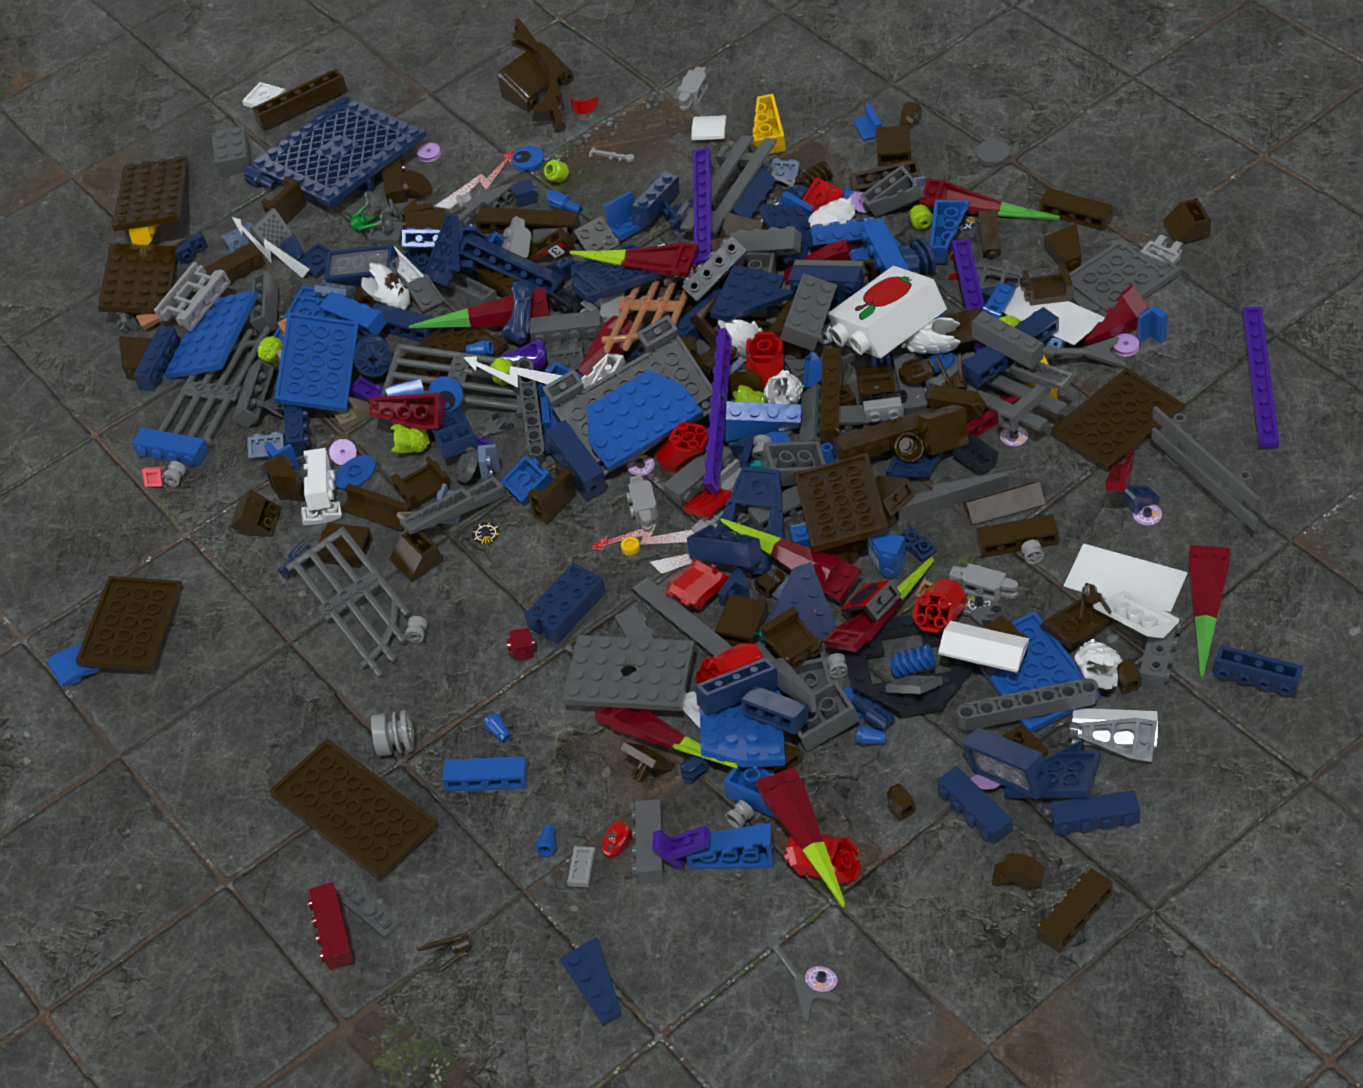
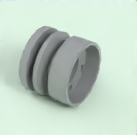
(390, 733)

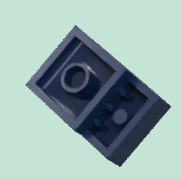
(454, 434)

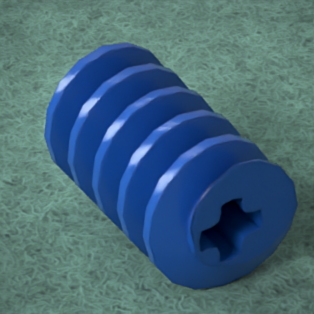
(912, 662)

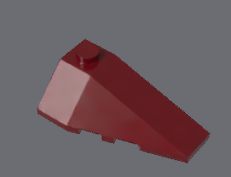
(835, 251)
(1120, 319)
(596, 350)
(414, 411)

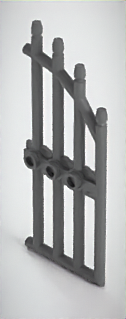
(458, 369)
(214, 391)
(347, 597)

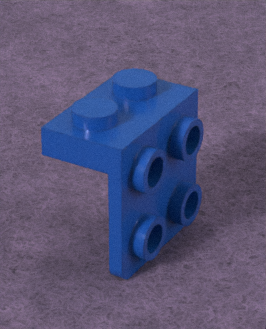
(619, 216)

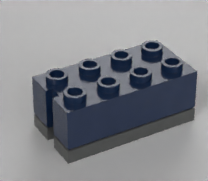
(845, 274)
(566, 606)

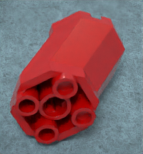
(765, 355)
(682, 446)
(696, 584)
(939, 605)
(728, 660)
(841, 855)

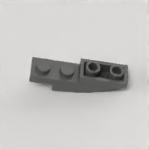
(492, 198)

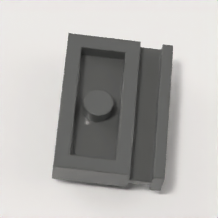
(424, 294)

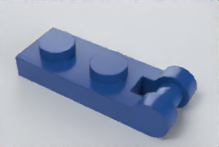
(999, 300)

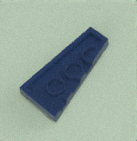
(591, 977)

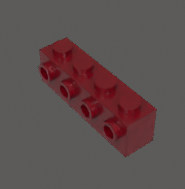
(331, 926)

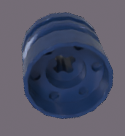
(919, 256)
(368, 346)

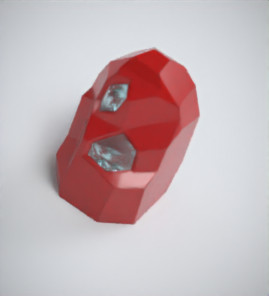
(617, 839)

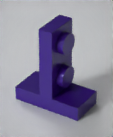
(677, 847)

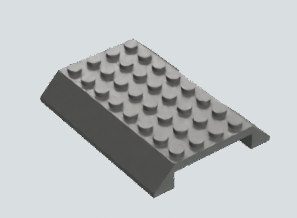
(664, 355)

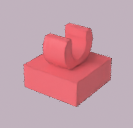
(152, 476)

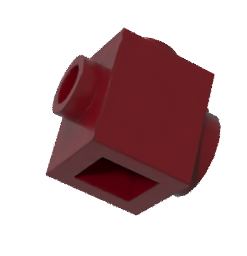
(521, 644)

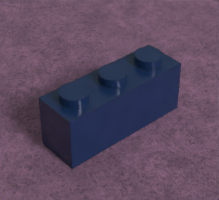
(775, 710)

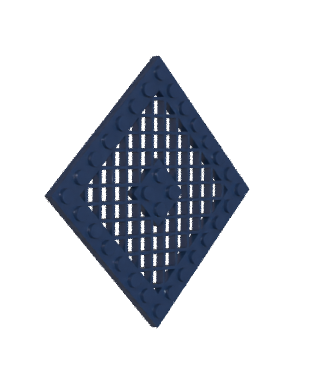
(339, 150)

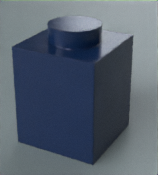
(525, 193)

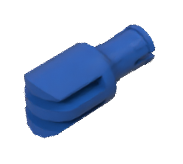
(562, 202)

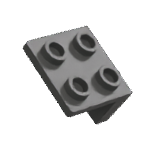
(595, 234)
(567, 353)

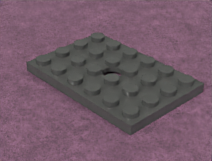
(656, 685)

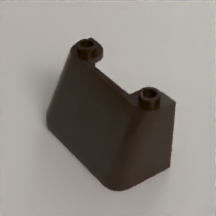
(525, 78)

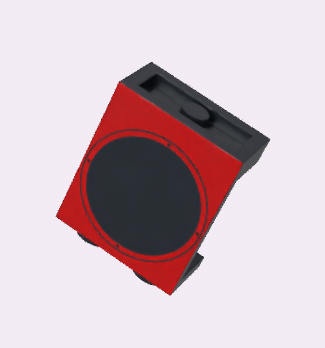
(873, 598)

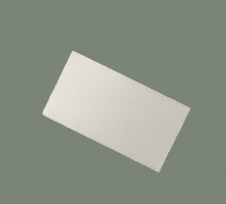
(1073, 319)
(1119, 573)

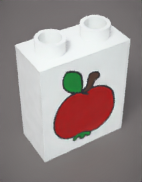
(886, 312)

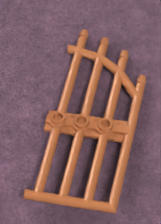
(645, 306)

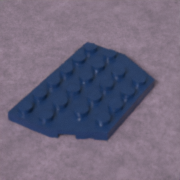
(600, 279)

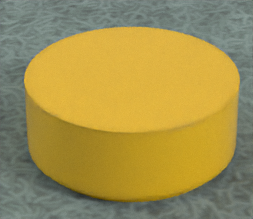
(630, 546)

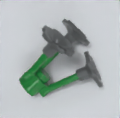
(359, 221)

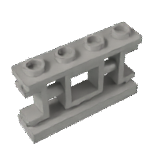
(199, 303)

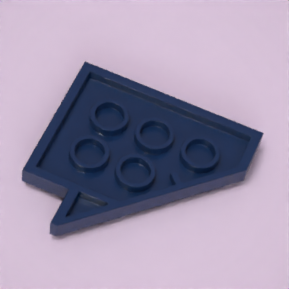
(785, 215)
(445, 252)
(748, 292)
(807, 596)
(1070, 771)

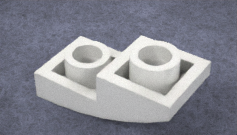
(321, 516)

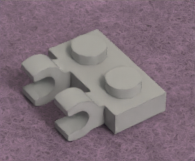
(1172, 254)

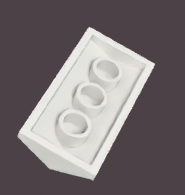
(1139, 615)
(983, 646)
(1122, 737)

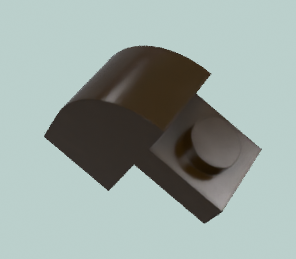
(1019, 869)

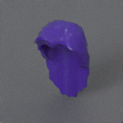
(535, 351)

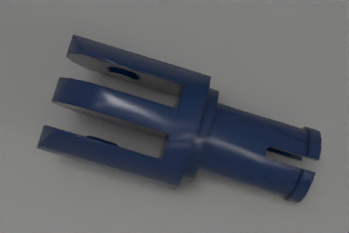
(258, 177)
(293, 555)
(873, 713)
(693, 768)

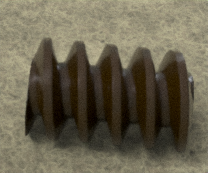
(819, 170)

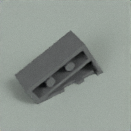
(892, 192)

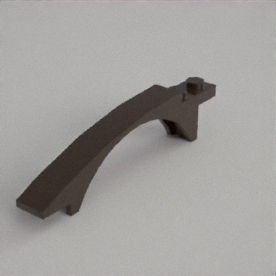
(550, 105)

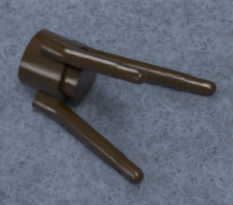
(958, 380)
(1091, 595)
(457, 943)

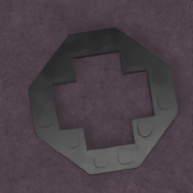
(910, 703)

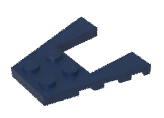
(759, 489)

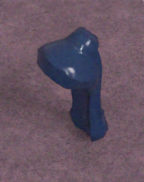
(518, 325)

